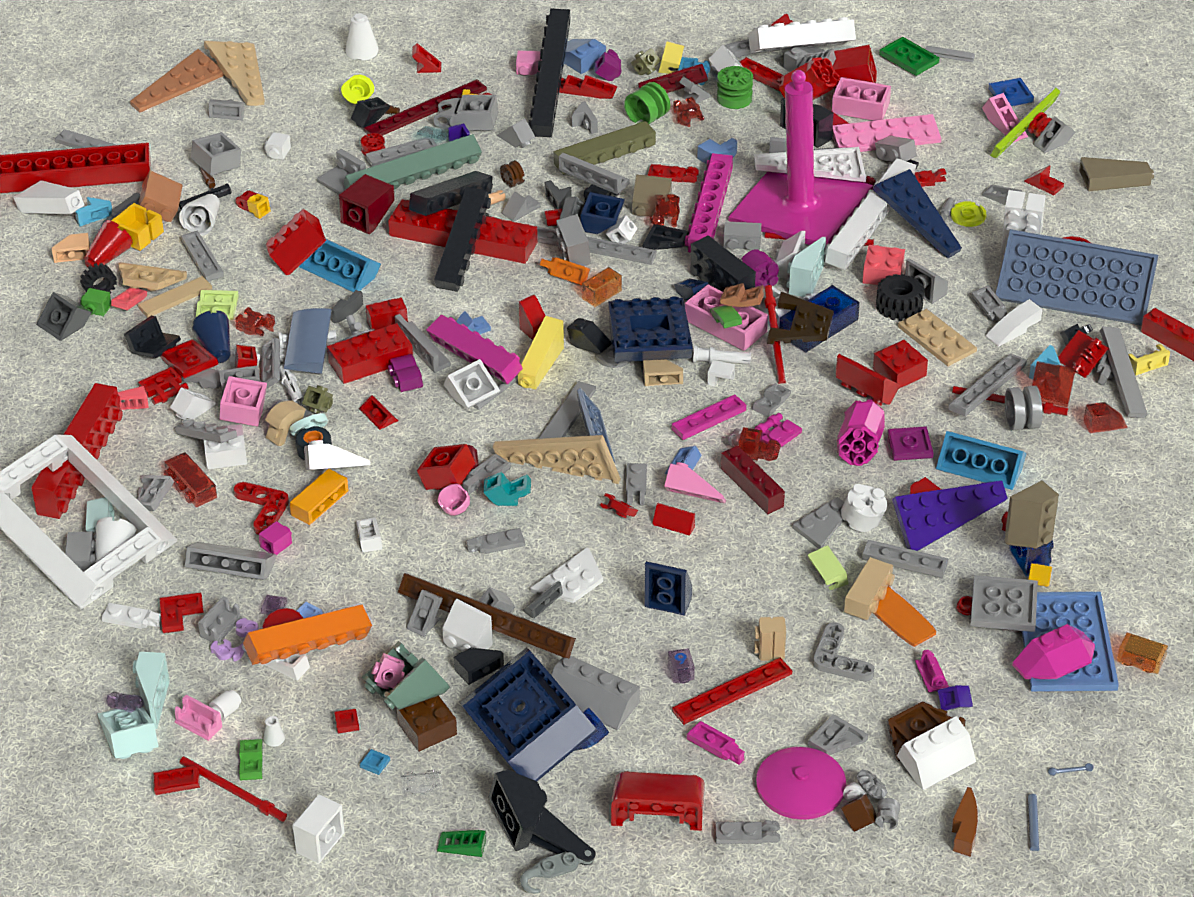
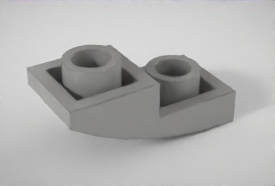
(208, 378)

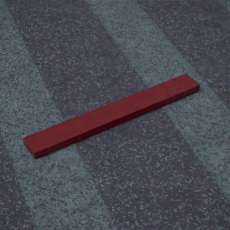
(422, 110)

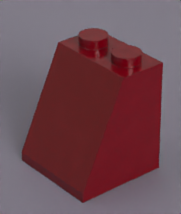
(365, 203)

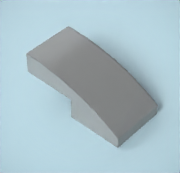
(773, 398)

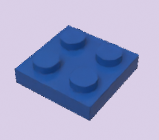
(1014, 90)

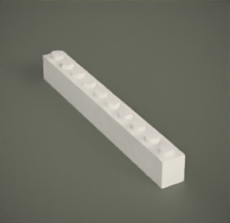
(863, 221)

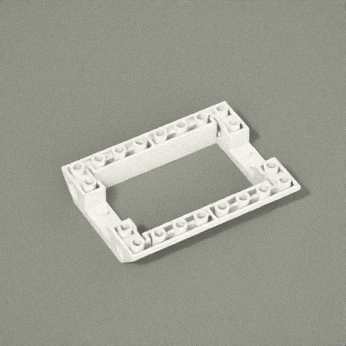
(95, 581)

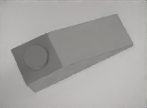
(794, 56)

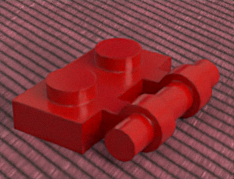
(162, 381)

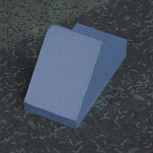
(477, 324)

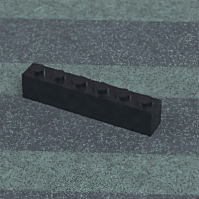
(447, 193)
(462, 239)

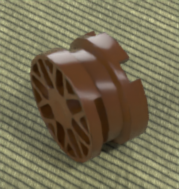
(512, 173)

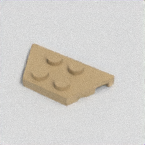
(149, 277)

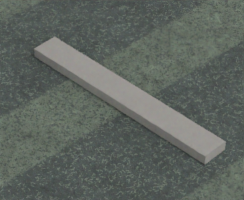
(605, 247)

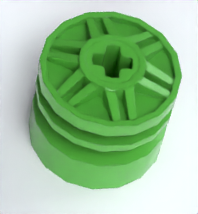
(734, 87)
(647, 103)

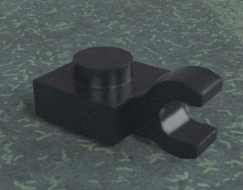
(1069, 333)

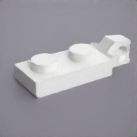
(130, 616)

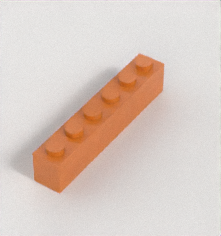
(307, 634)

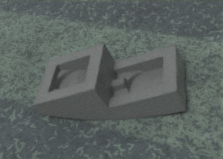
(345, 308)

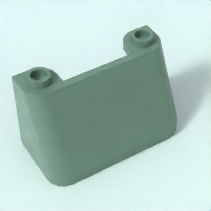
(418, 683)

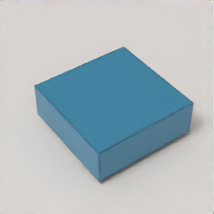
(375, 762)

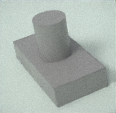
(226, 109)

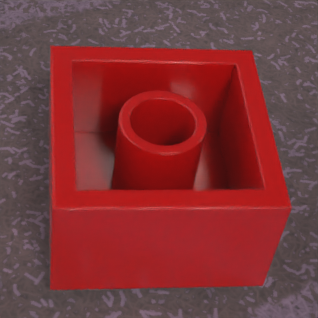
(900, 363)
(446, 466)

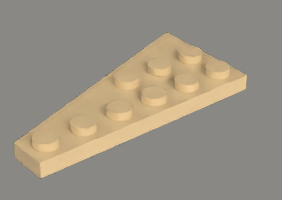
(239, 65)
(565, 455)

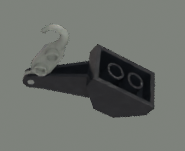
(526, 820)

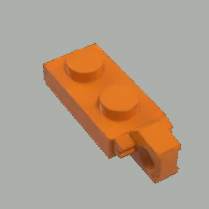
(566, 270)

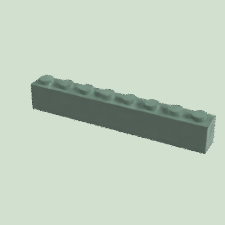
(423, 163)

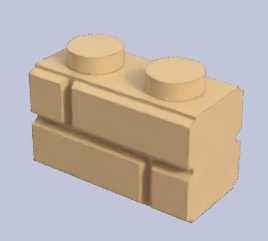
(771, 638)

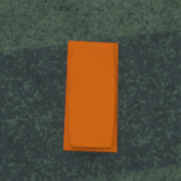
(904, 619)

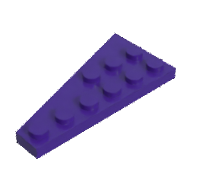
(936, 513)

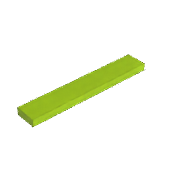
(1024, 124)

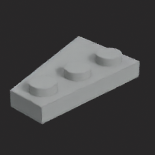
(821, 523)

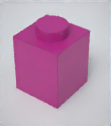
(275, 538)

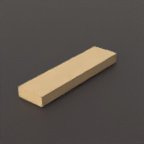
(174, 297)

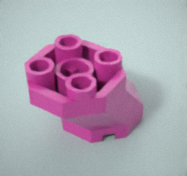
(861, 432)

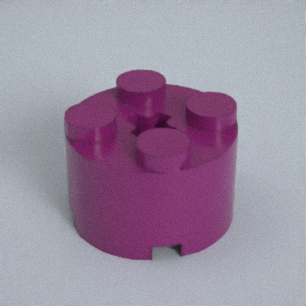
(764, 266)

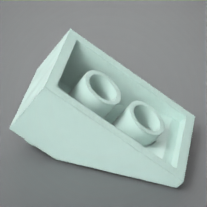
(806, 268)
(152, 682)
(128, 732)

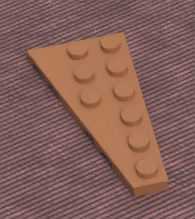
(184, 77)

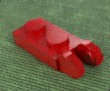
(677, 173)

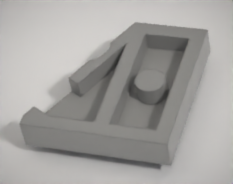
(836, 736)

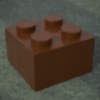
(427, 722)

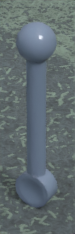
(1088, 767)

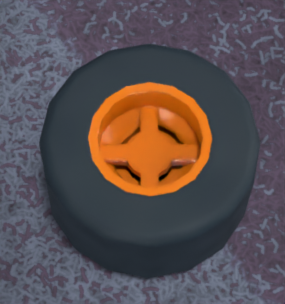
(311, 434)

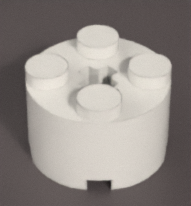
(864, 507)

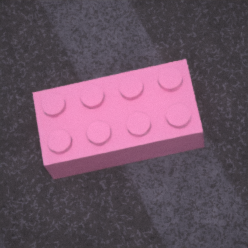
(741, 336)

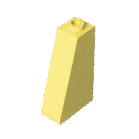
(542, 353)

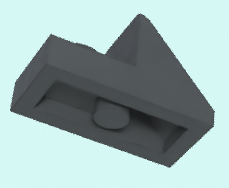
(555, 195)

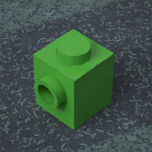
(96, 301)

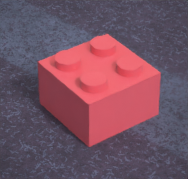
(881, 263)

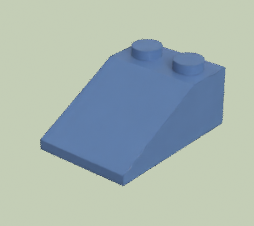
(583, 54)

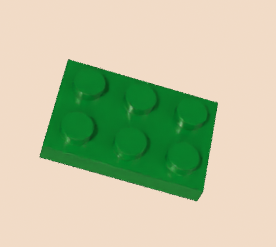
(909, 56)

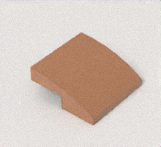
(739, 297)

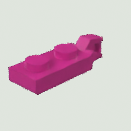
(715, 742)

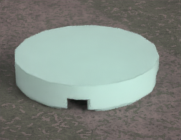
(310, 421)

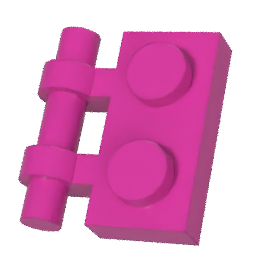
(782, 432)

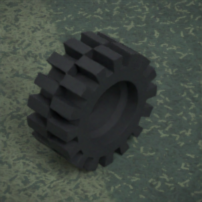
(96, 273)

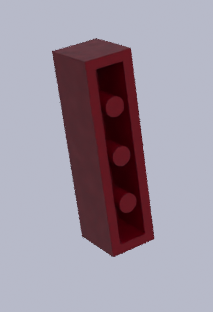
(752, 480)

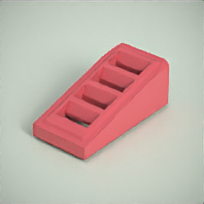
(139, 398)

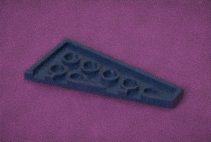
(913, 204)

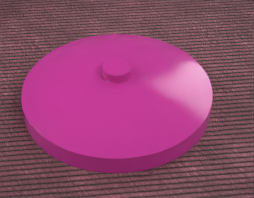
(800, 783)

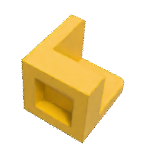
(1041, 574)

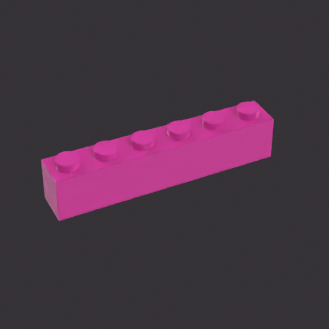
(473, 346)

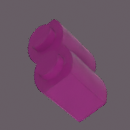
(405, 373)

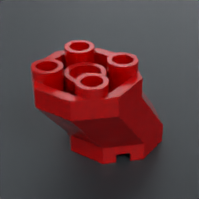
(818, 73)

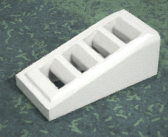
(369, 541)

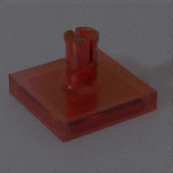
(1054, 382)

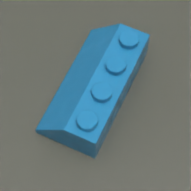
(341, 266)
(980, 460)

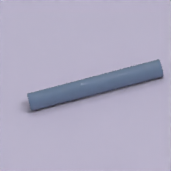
(1033, 822)

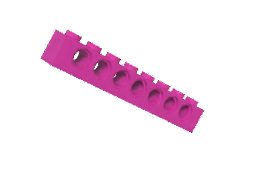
(710, 199)

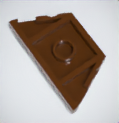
(915, 722)

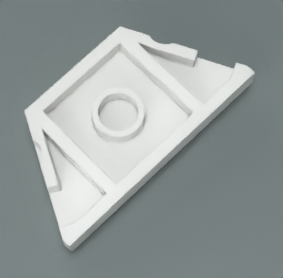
(576, 576)

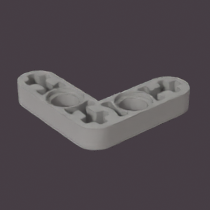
(831, 656)

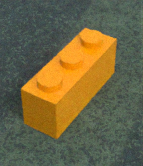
(319, 496)

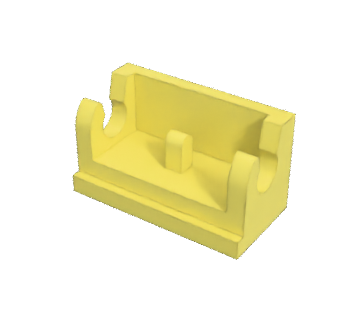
(671, 57)
(1151, 361)

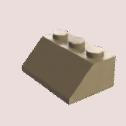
(1032, 516)

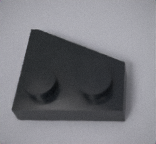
(665, 238)

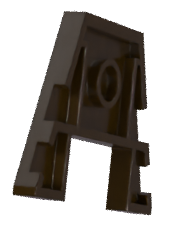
(809, 323)

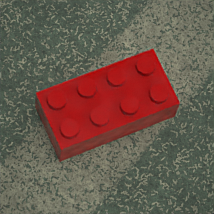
(368, 353)

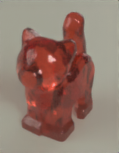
(688, 111)
(668, 209)
(254, 321)

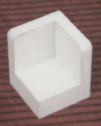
(722, 370)

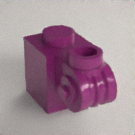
(608, 65)

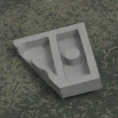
(153, 490)

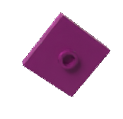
(910, 443)

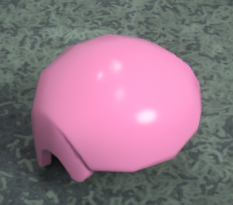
(454, 496)

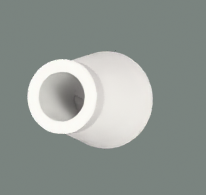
(273, 732)

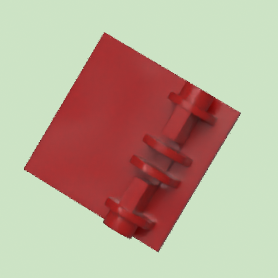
(1082, 353)

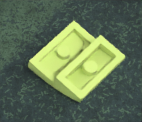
(218, 300)

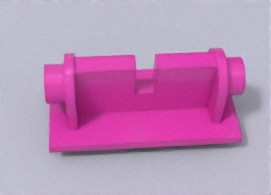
(931, 672)

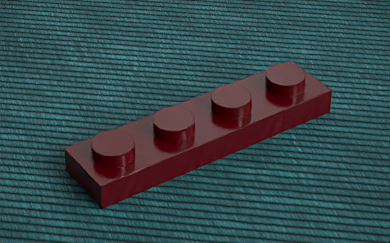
(671, 81)

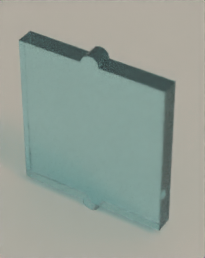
(433, 132)

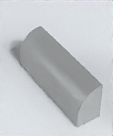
(230, 560)

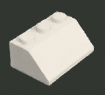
(938, 753)

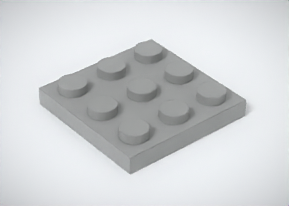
(1004, 603)

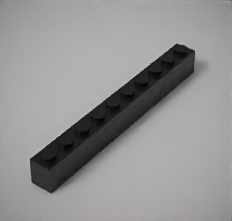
(550, 72)

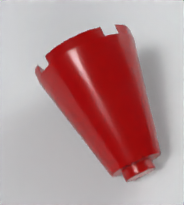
(107, 244)

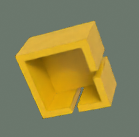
(140, 225)

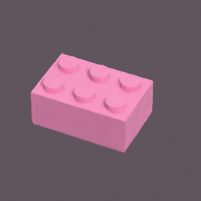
(861, 99)

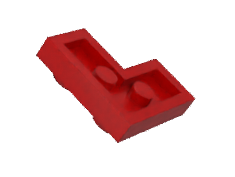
(175, 607)

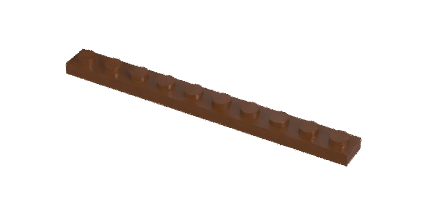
(502, 621)

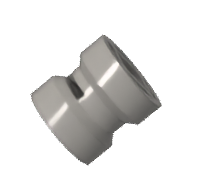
(888, 812)

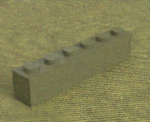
(611, 144)

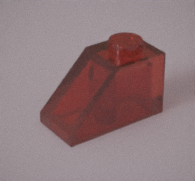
(1102, 417)

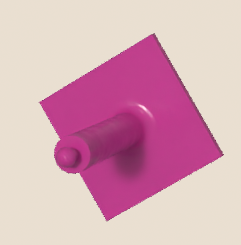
(797, 198)

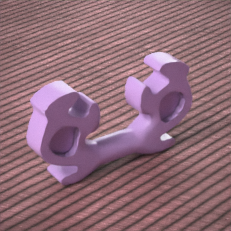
(225, 650)

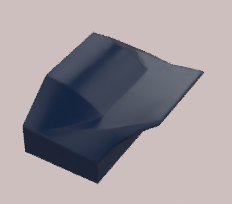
(689, 288)

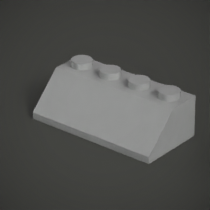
(593, 688)

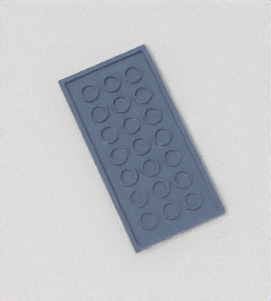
(1077, 277)

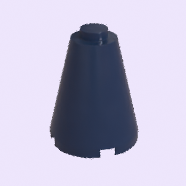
(213, 334)

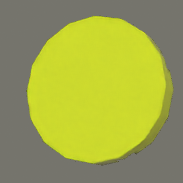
(968, 214)

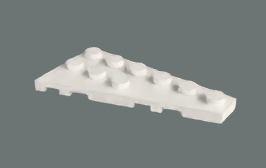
(828, 163)

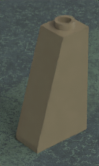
(1114, 174)

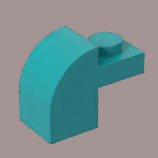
(506, 492)

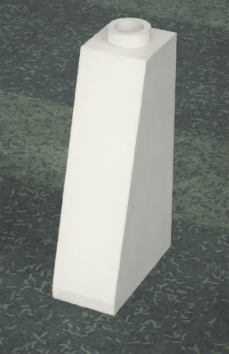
(49, 199)

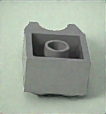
(475, 111)

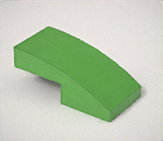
(726, 316)
(251, 759)

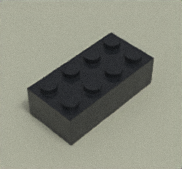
(719, 266)

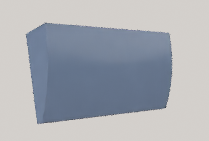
(308, 340)
(592, 418)

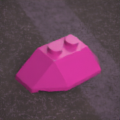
(1055, 654)

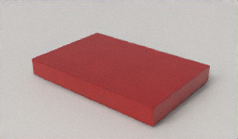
(189, 358)

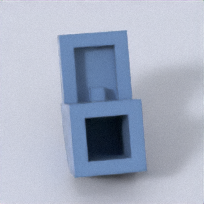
(707, 148)

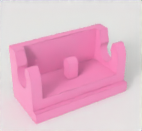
(198, 718)

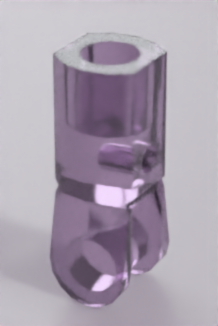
(124, 701)

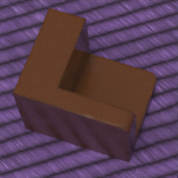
(859, 812)

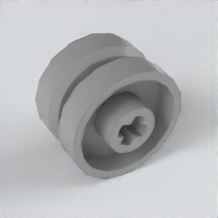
(1023, 407)

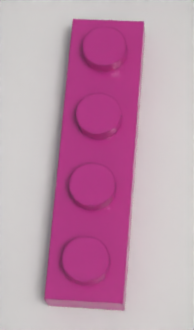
(709, 417)

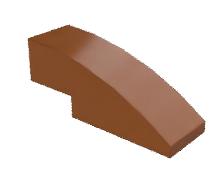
(965, 824)

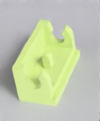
(829, 567)

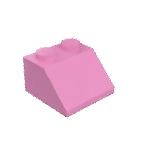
(243, 401)

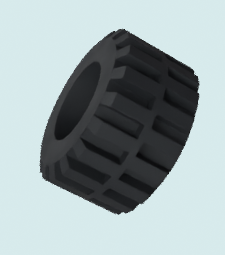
(899, 296)

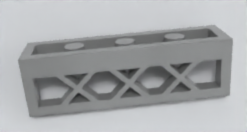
(592, 173)
(423, 346)

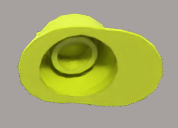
(357, 88)

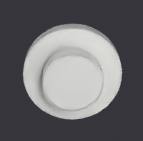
(853, 791)

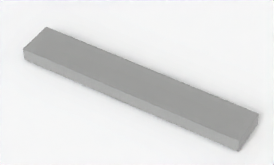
(1123, 372)
(987, 384)
(567, 413)

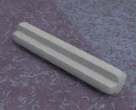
(951, 54)

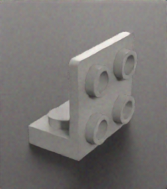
(346, 165)

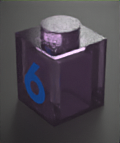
(681, 665)

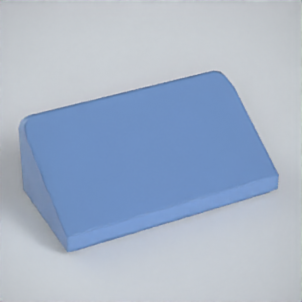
(688, 456)

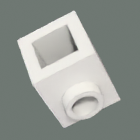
(277, 145)
(622, 230)

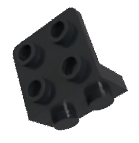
(149, 340)

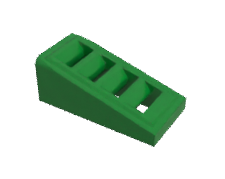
(469, 849)

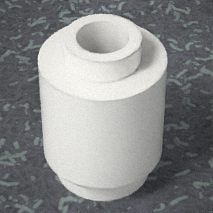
(226, 703)

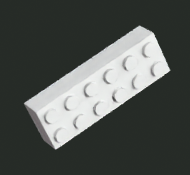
(804, 34)

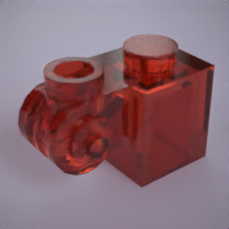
(752, 444)

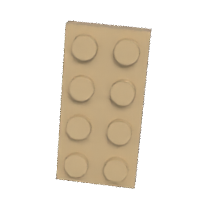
(937, 337)

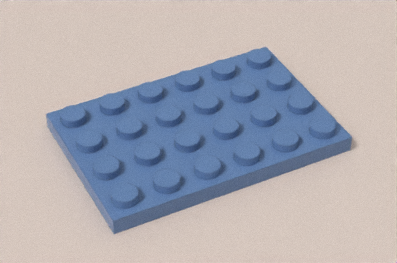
(1087, 614)

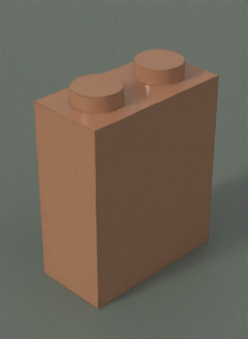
(160, 195)

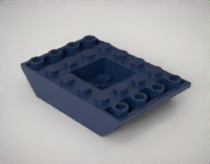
(649, 329)
(540, 733)

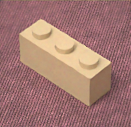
(869, 588)

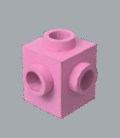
(388, 664)

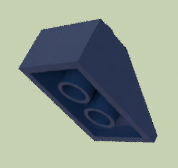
(667, 588)

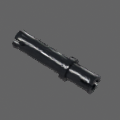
(219, 192)

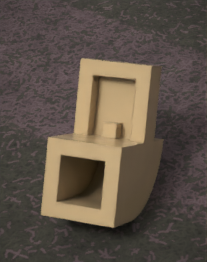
(281, 418)

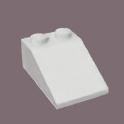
(226, 453)
(328, 456)

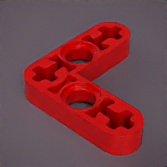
(269, 502)

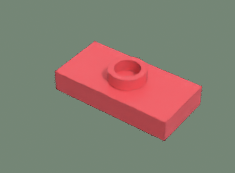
(129, 298)

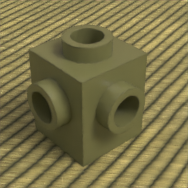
(643, 64)
(317, 399)

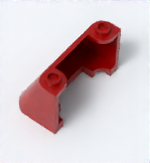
(658, 796)

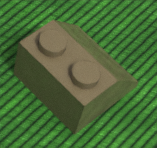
(644, 193)

